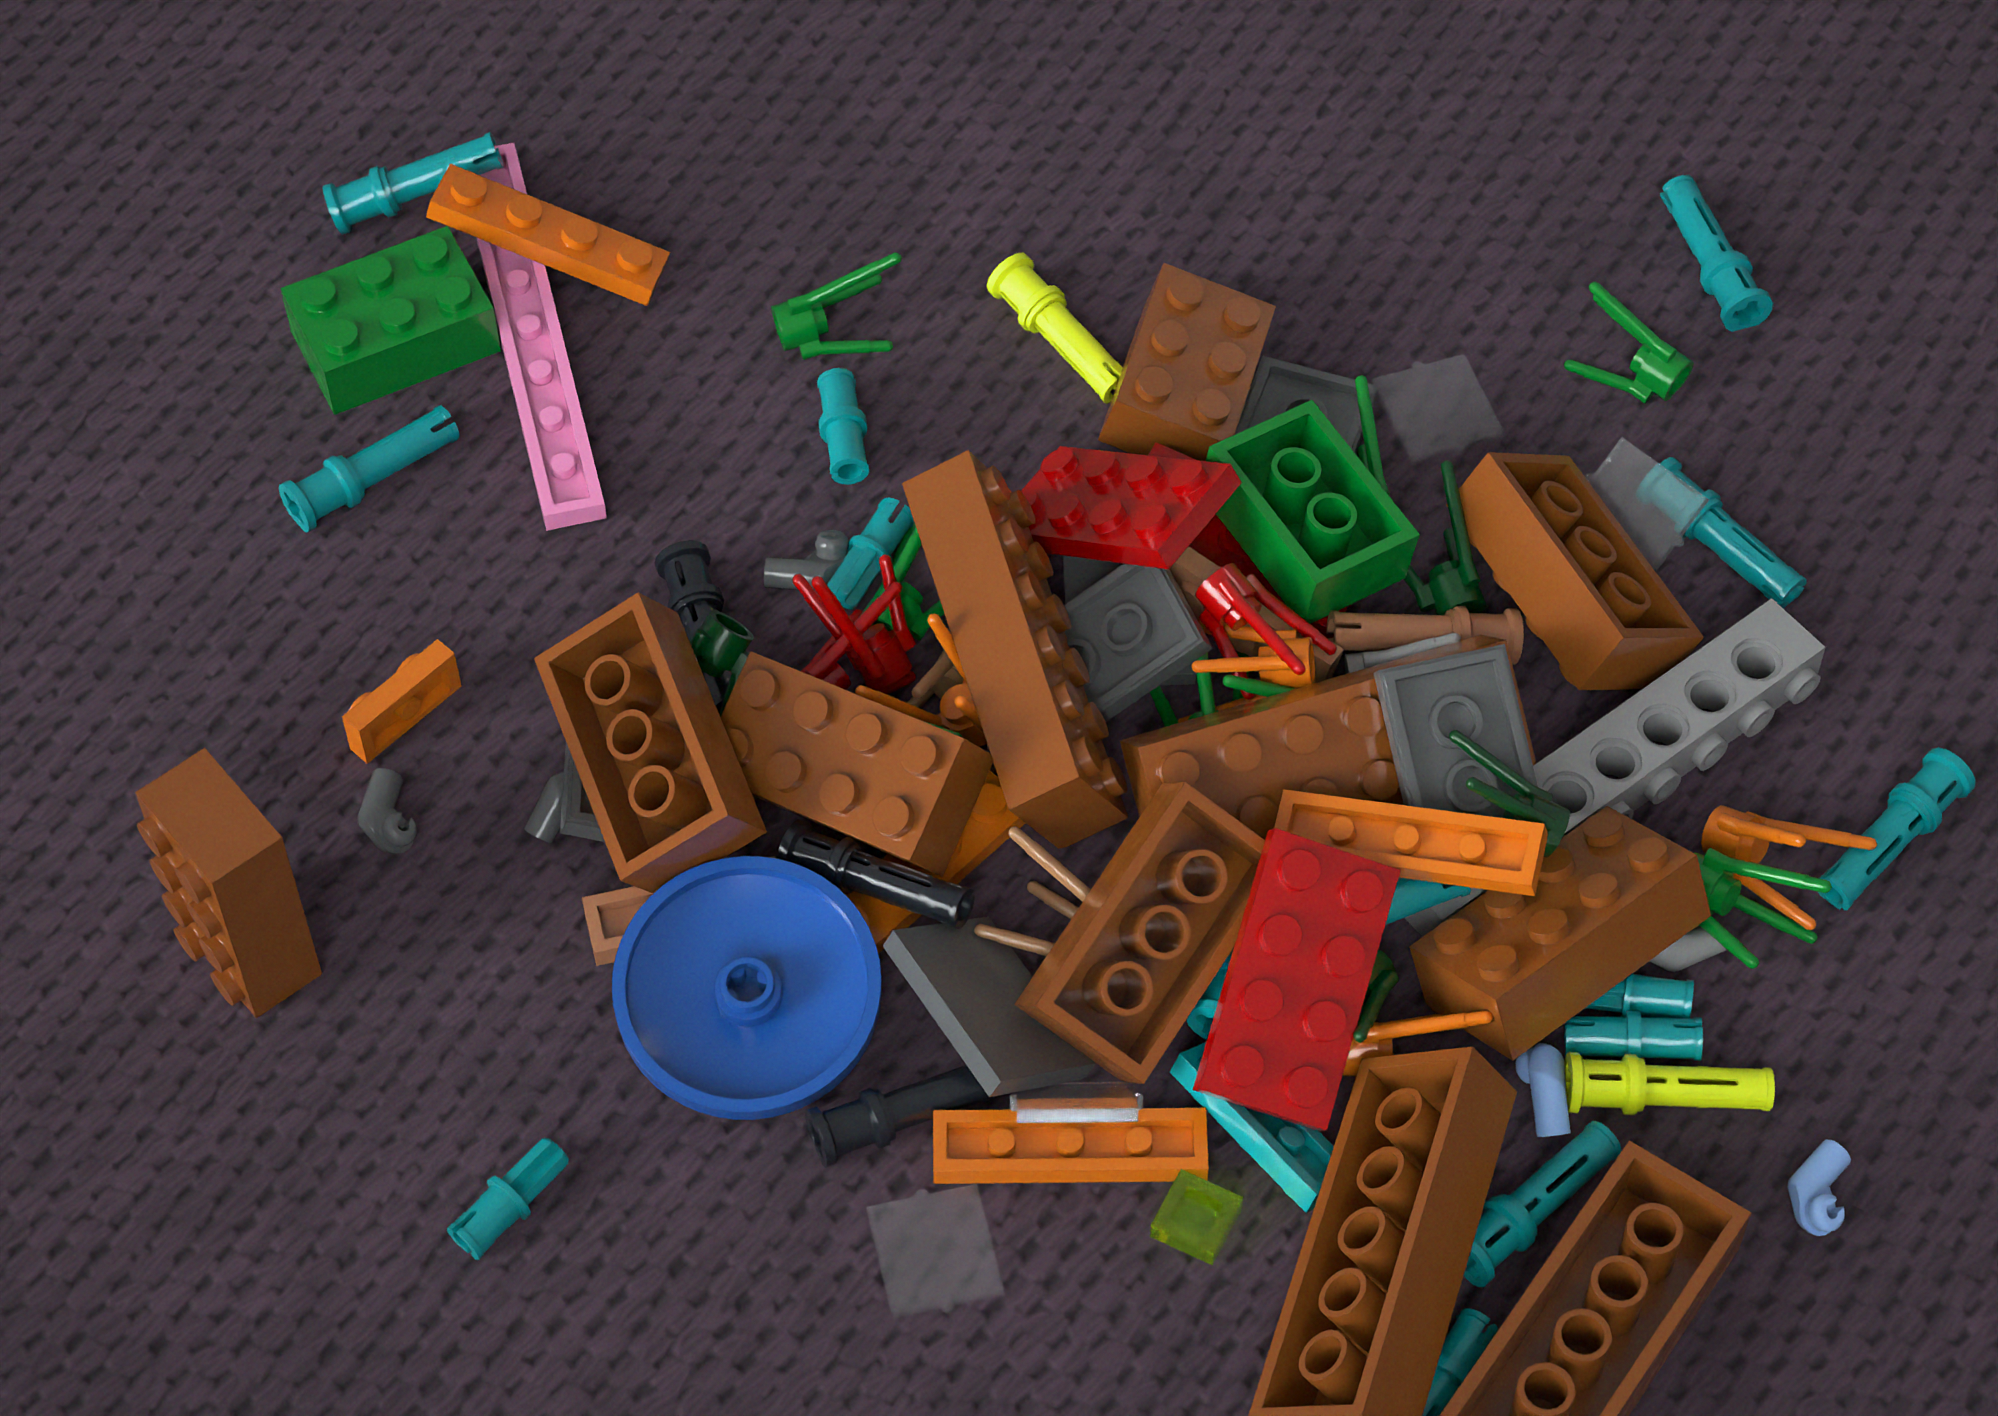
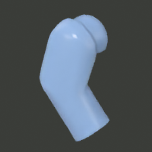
(1545, 1072)
(1811, 1191)

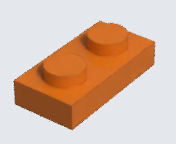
(401, 701)

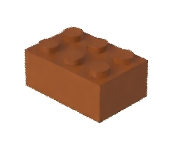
(1187, 366)

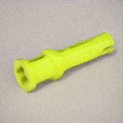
(1044, 311)
(1634, 1085)

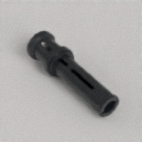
(693, 595)
(853, 869)
(878, 1116)

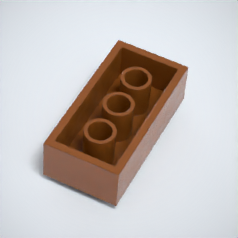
(1574, 572)
(649, 743)
(853, 763)
(227, 884)
(1597, 916)
(1148, 934)

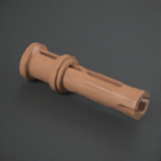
(1389, 631)

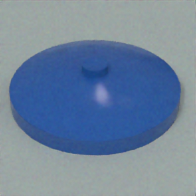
(747, 987)

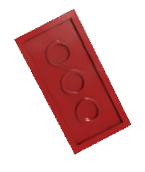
(1124, 504)
(1296, 980)

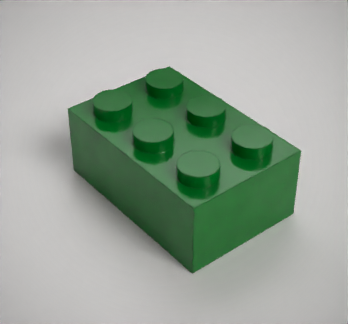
(391, 319)
(1312, 513)

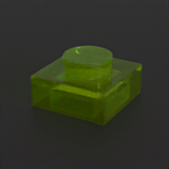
(1196, 1217)

